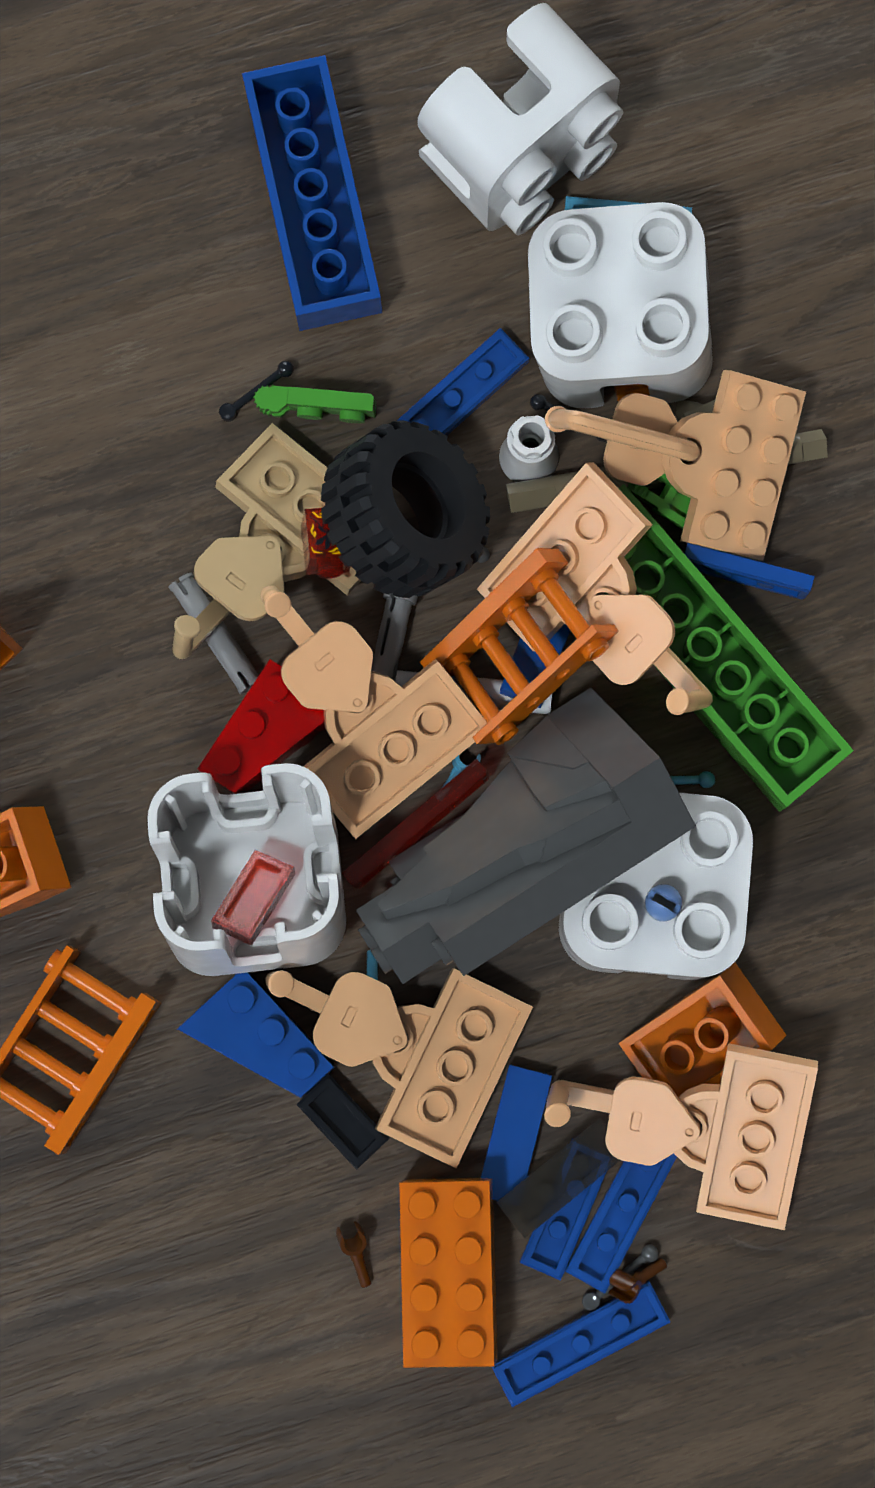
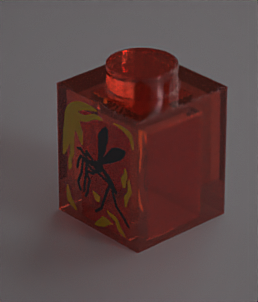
(319, 554)

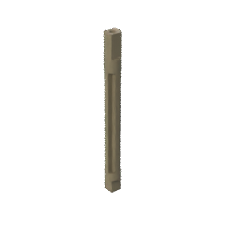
(542, 491)

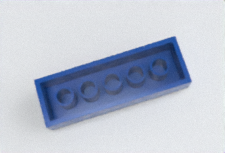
(312, 193)

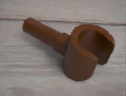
(354, 1248)
(628, 1287)

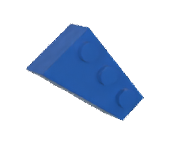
(259, 1034)

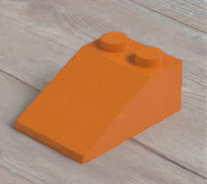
(28, 860)
(691, 1037)

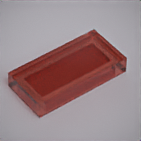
(253, 897)

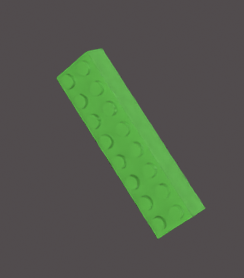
(755, 703)

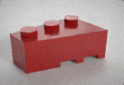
(261, 733)

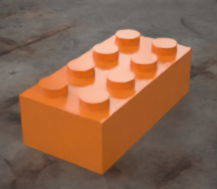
(448, 1273)

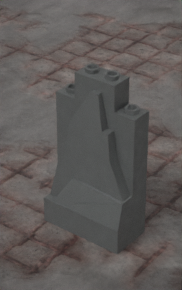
(546, 833)

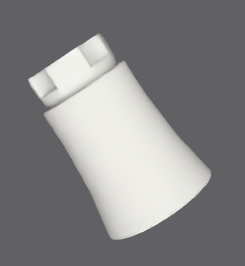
(527, 463)

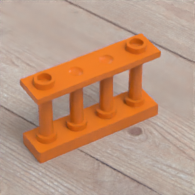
(481, 629)
(110, 1050)

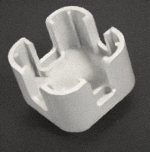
(513, 150)
(620, 302)
(206, 843)
(711, 873)

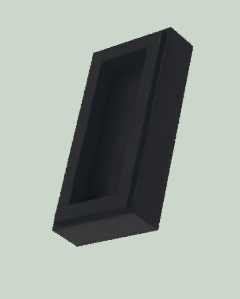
(342, 1121)

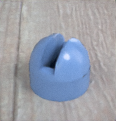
(657, 910)

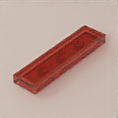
(416, 824)

